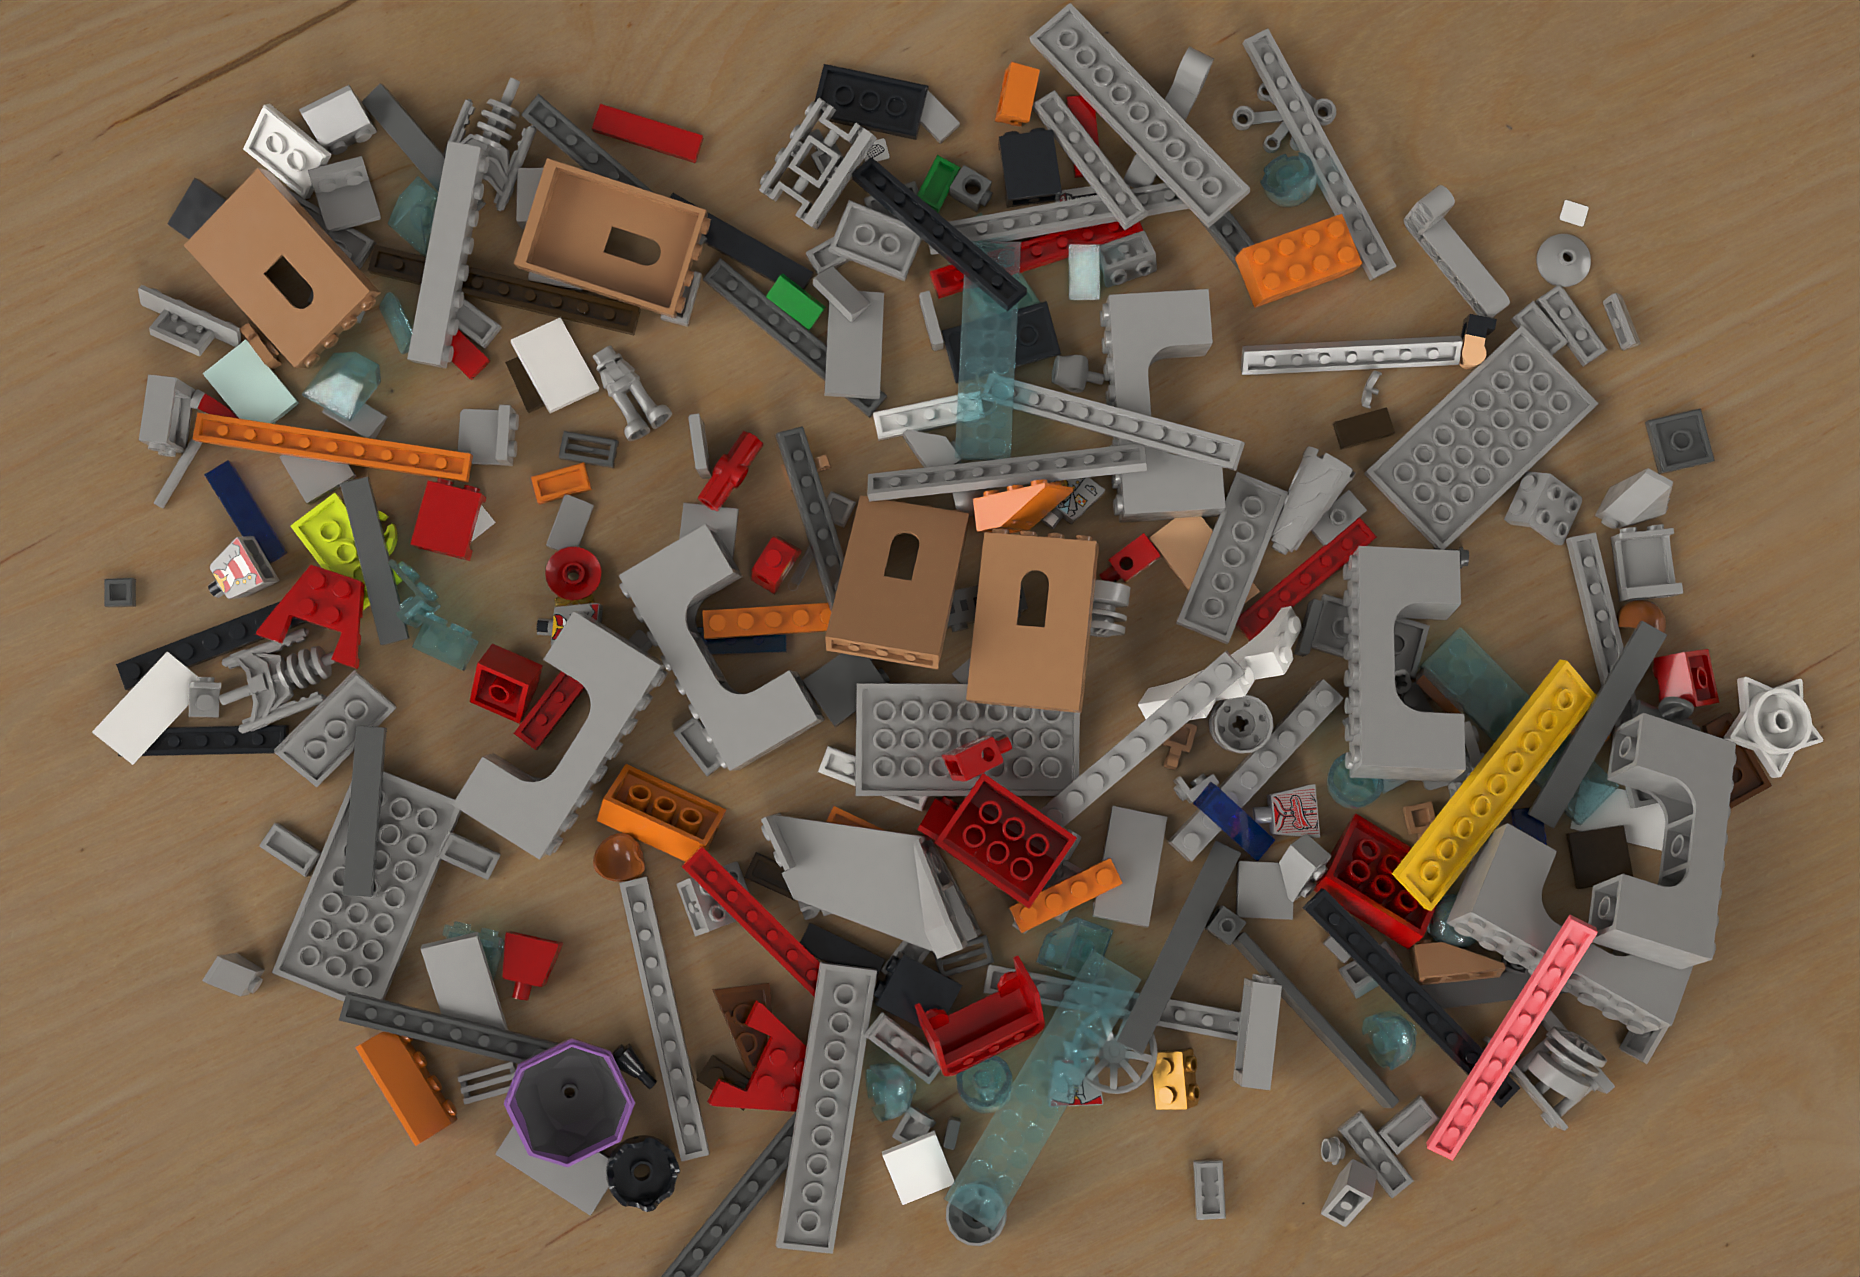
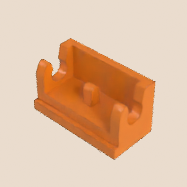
(1017, 94)

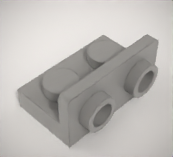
(1127, 259)

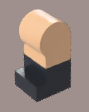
(1473, 337)

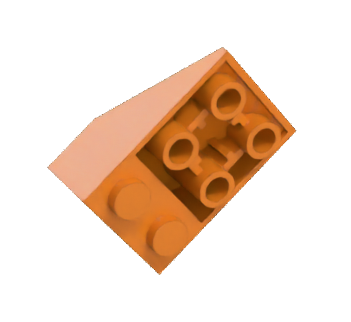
(1019, 506)

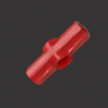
(730, 471)

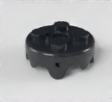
(644, 1191)

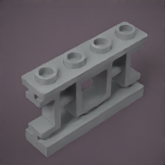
(835, 175)

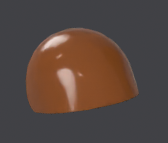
(1641, 610)
(619, 858)

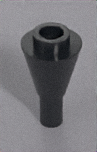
(631, 1064)

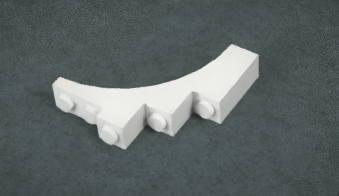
(1262, 657)

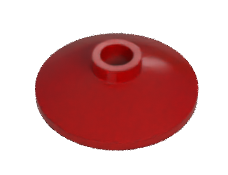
(573, 561)

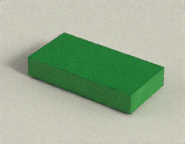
(938, 182)
(795, 301)

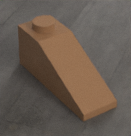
(1447, 963)

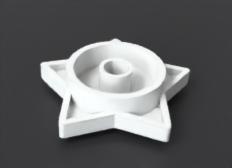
(1772, 722)

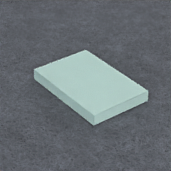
(250, 386)

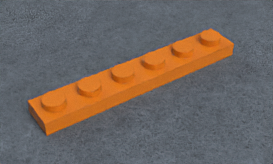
(766, 620)

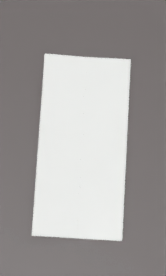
(147, 709)
(1642, 825)

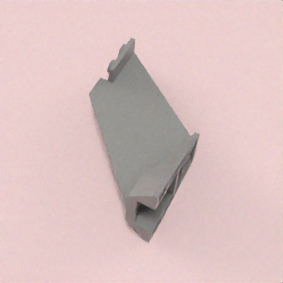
(874, 879)

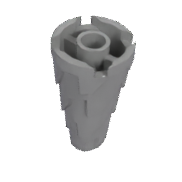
(1309, 497)

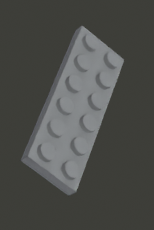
(1232, 558)

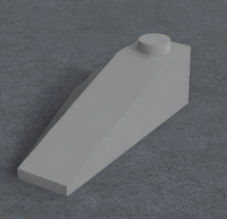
(1635, 500)

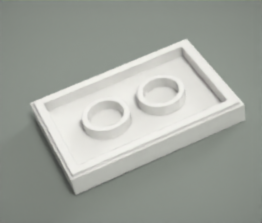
(285, 150)
(555, 365)

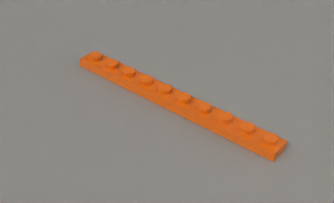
(332, 447)

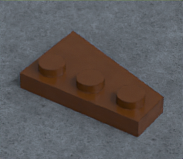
(736, 1006)

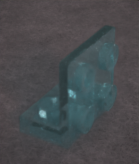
(423, 601)
(444, 643)

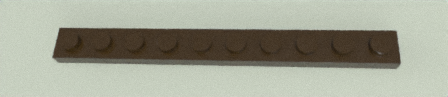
(515, 292)

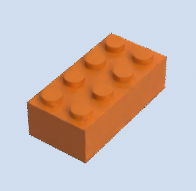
(1298, 260)

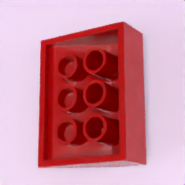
(1005, 840)
(1364, 885)

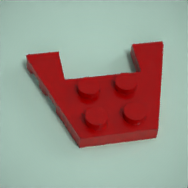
(326, 601)
(777, 1074)

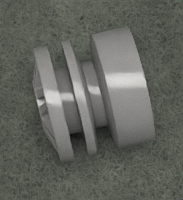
(1106, 598)
(1253, 733)
(1565, 1066)
(970, 1230)

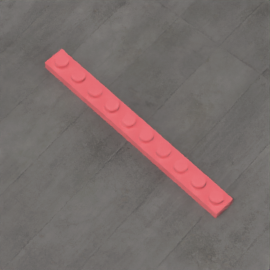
(1512, 1036)

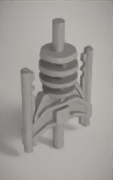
(501, 170)
(274, 679)

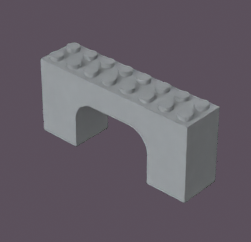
(1137, 334)
(667, 597)
(1382, 731)
(1693, 785)
(538, 810)
(1506, 914)

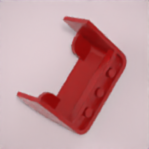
(985, 1026)

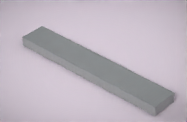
(1090, 160)

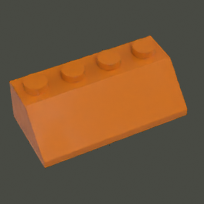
(660, 813)
(407, 1085)

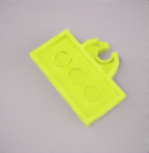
(331, 541)

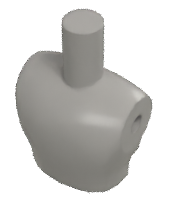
(1072, 373)

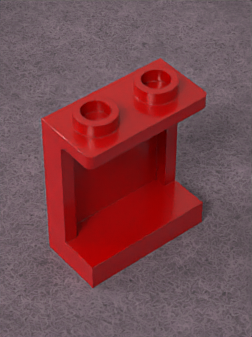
(447, 519)

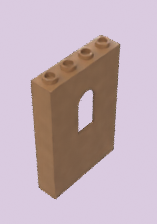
(572, 227)
(245, 242)
(891, 615)
(1032, 663)

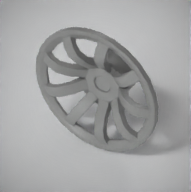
(1116, 1056)

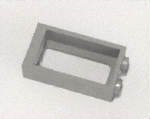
(1257, 1032)

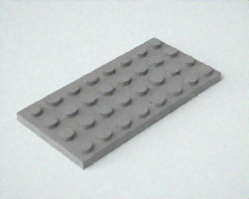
(1481, 438)
(910, 726)
(360, 940)

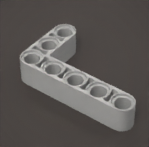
(1181, 97)
(1452, 255)

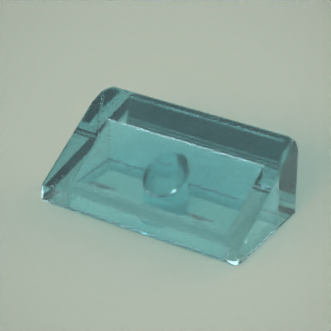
(1084, 272)
(396, 321)

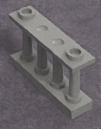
(1552, 1115)

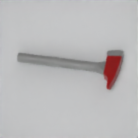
(209, 406)

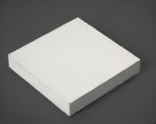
(918, 1167)

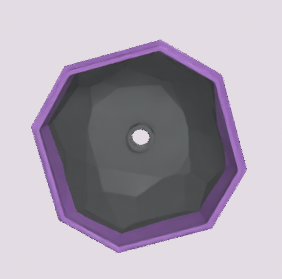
(563, 1125)

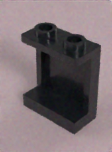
(1030, 167)
(914, 983)

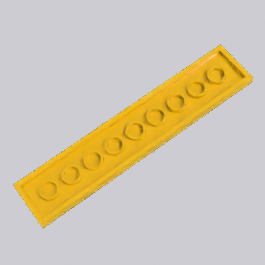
(1494, 785)

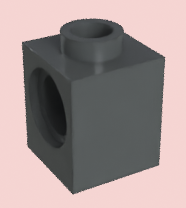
(966, 178)
(1224, 925)

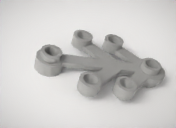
(1274, 116)

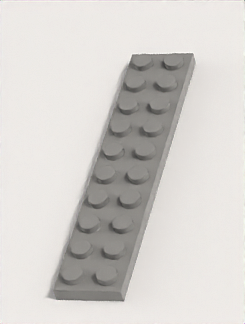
(1139, 115)
(826, 1108)

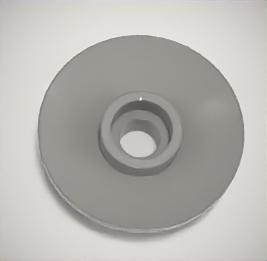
(1555, 268)

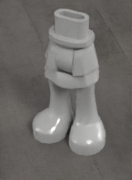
(620, 379)

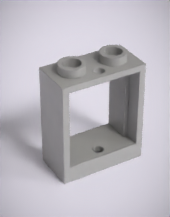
(166, 415)

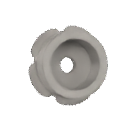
(1332, 1150)

